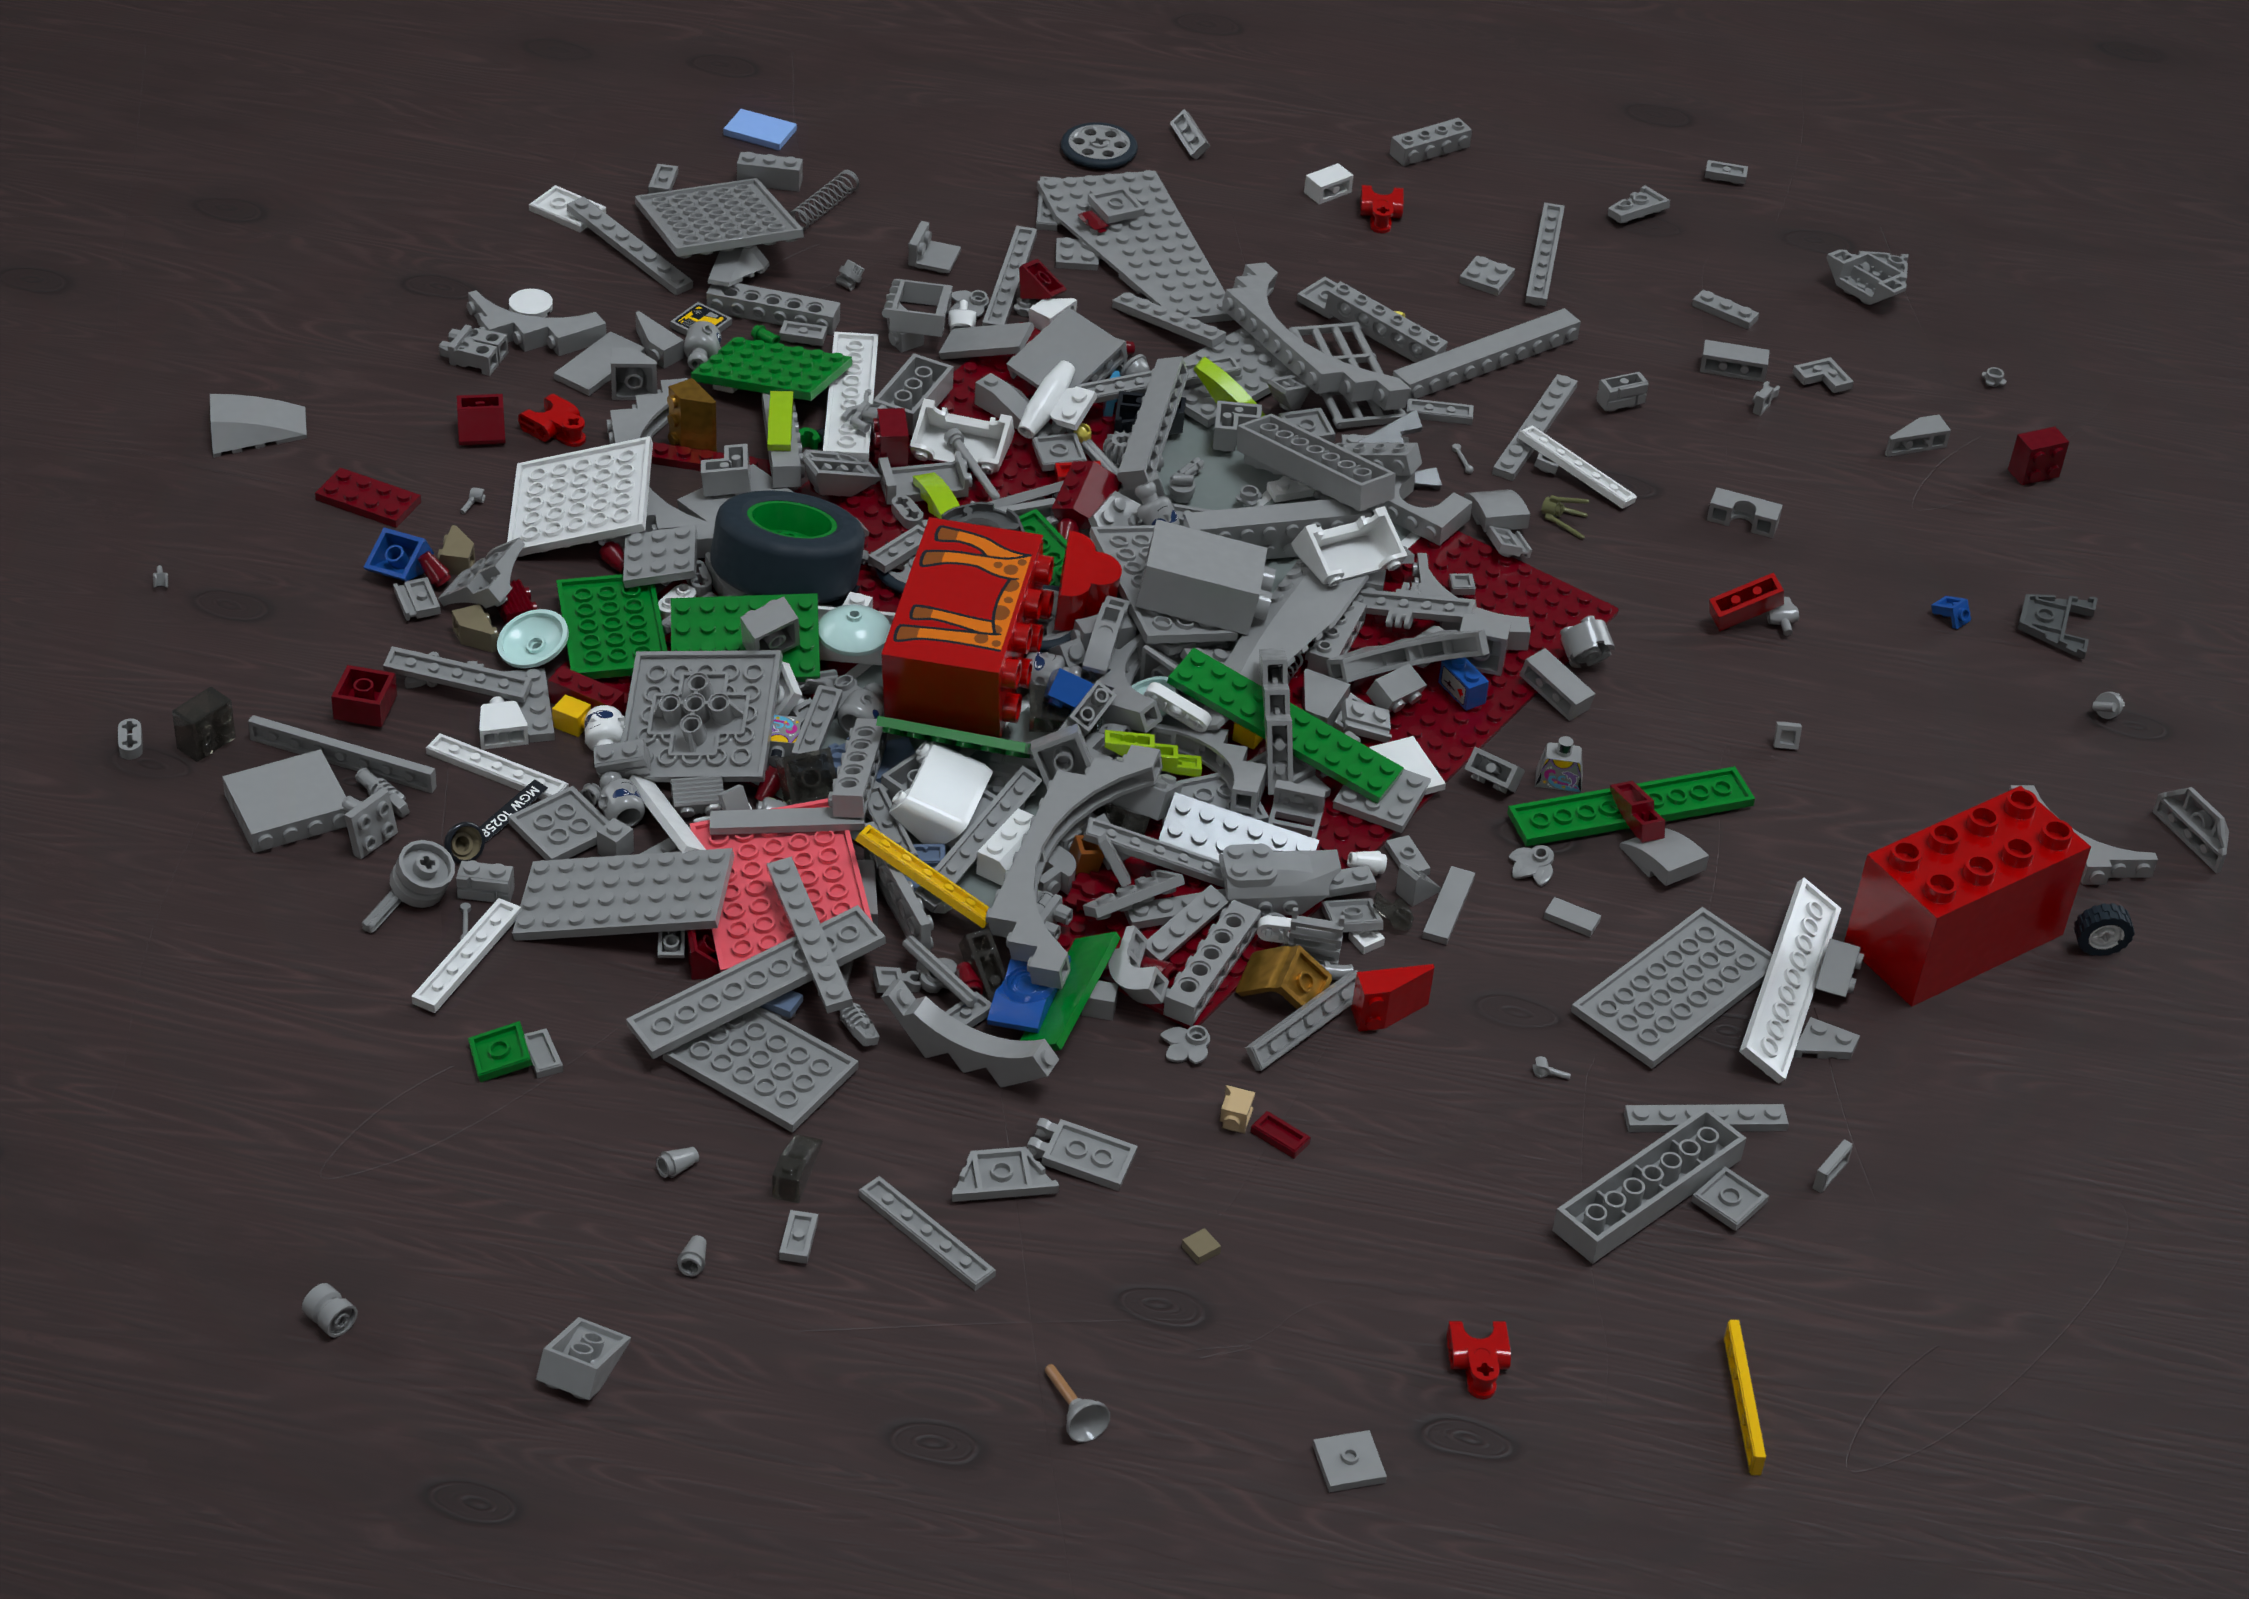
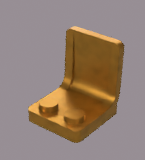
(1284, 971)

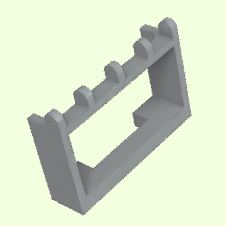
(920, 293)

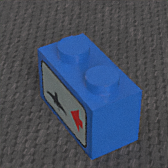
(1463, 682)

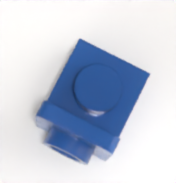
(1955, 608)

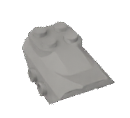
(1277, 878)

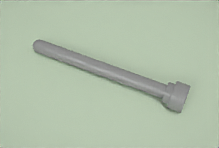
(955, 440)

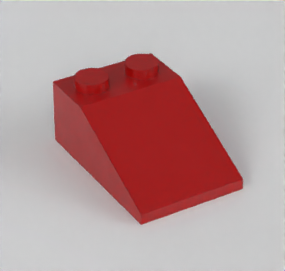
(1390, 995)

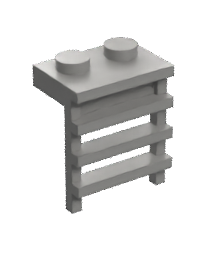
(1298, 804)
(1318, 950)

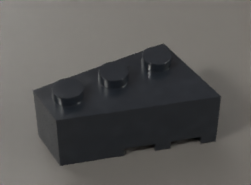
(1127, 410)

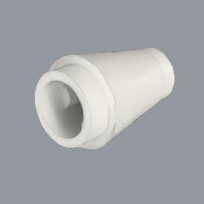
(1374, 859)

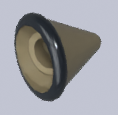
(465, 841)

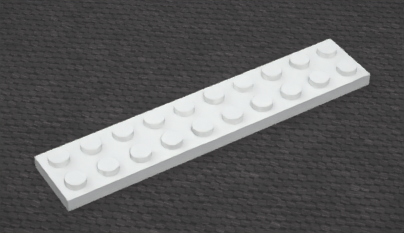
(849, 391)
(1790, 981)

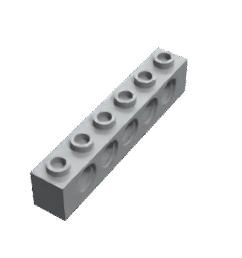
(773, 306)
(1383, 324)
(858, 769)
(1211, 962)

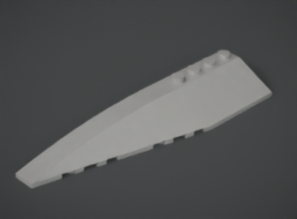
(1296, 616)

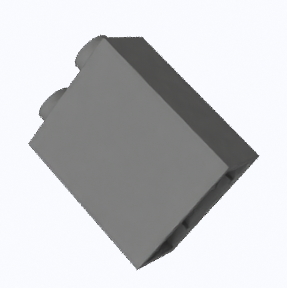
(1205, 578)

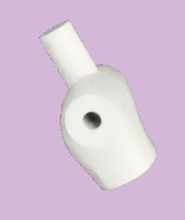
(962, 317)

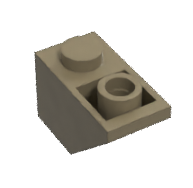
(457, 551)
(475, 628)

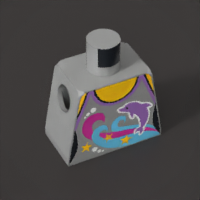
(783, 736)
(1560, 766)

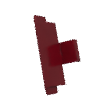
(1093, 221)

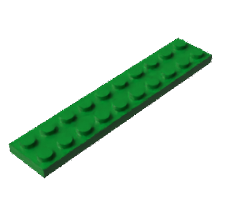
(1312, 738)
(1598, 813)

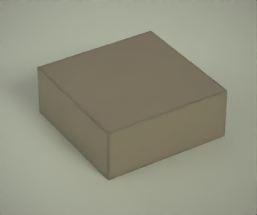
(1201, 1246)

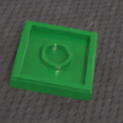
(500, 1051)

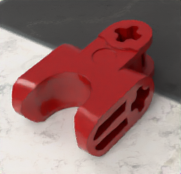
(1381, 207)
(558, 421)
(1479, 1357)

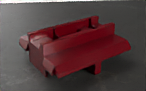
(1088, 888)

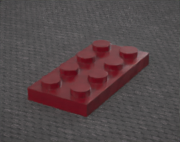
(368, 497)

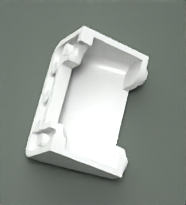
(983, 439)
(1351, 548)
(941, 794)

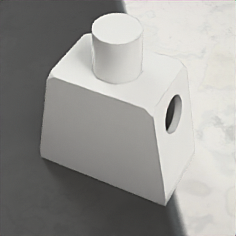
(502, 724)

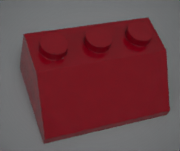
(1084, 491)

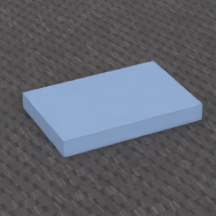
(760, 129)

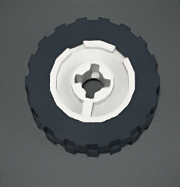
(2104, 929)

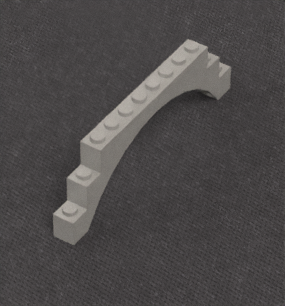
(1322, 373)
(646, 420)
(1066, 803)

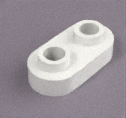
(678, 591)

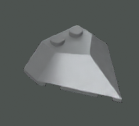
(1869, 274)

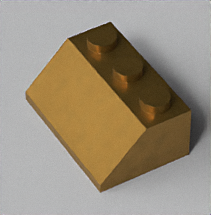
(691, 416)

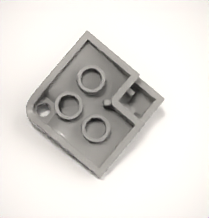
(487, 579)

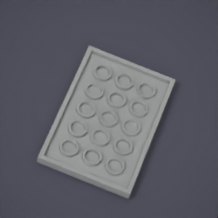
(766, 1066)

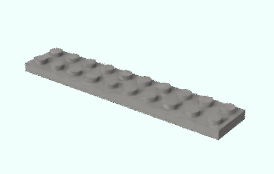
(748, 985)

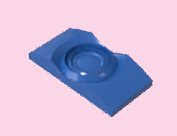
(1019, 1002)

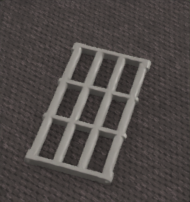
(1347, 357)

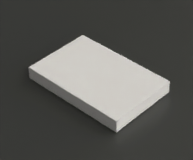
(554, 207)
(1411, 756)

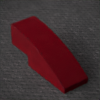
(1638, 811)

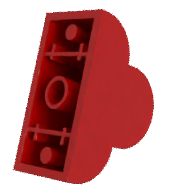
(1084, 581)

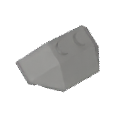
(838, 473)
(2195, 824)

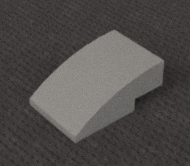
(1499, 509)
(1667, 858)

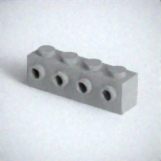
(1430, 141)
(1396, 457)
(1337, 639)

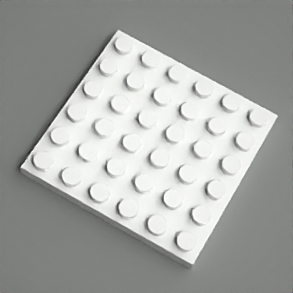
(581, 496)

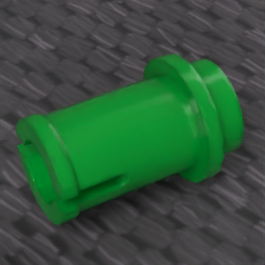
(761, 333)

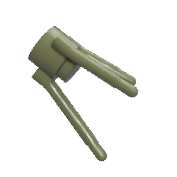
(1553, 507)

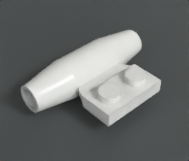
(1056, 402)

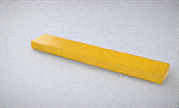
(923, 875)
(1744, 1397)

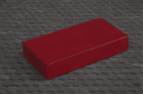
(1280, 1134)

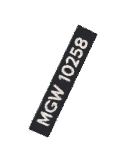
(517, 803)

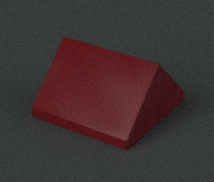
(1038, 281)
(701, 954)

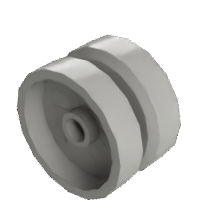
(422, 873)

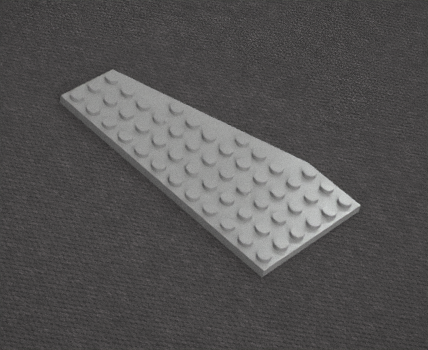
(1149, 252)

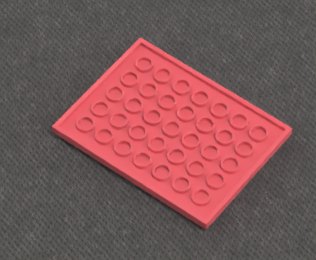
(752, 910)

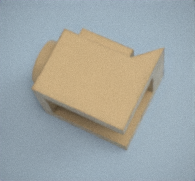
(1236, 1109)

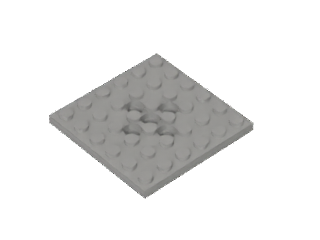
(704, 712)

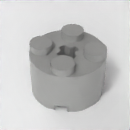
(1587, 642)

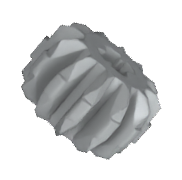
(1115, 446)

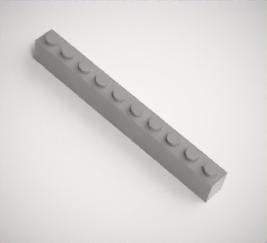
(1489, 353)

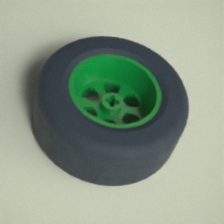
(787, 545)

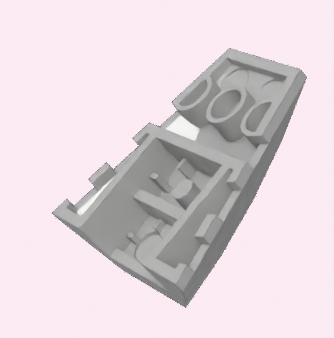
(252, 421)

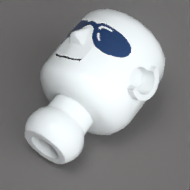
(603, 726)

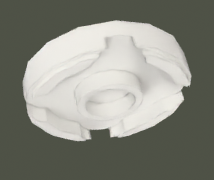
(531, 302)

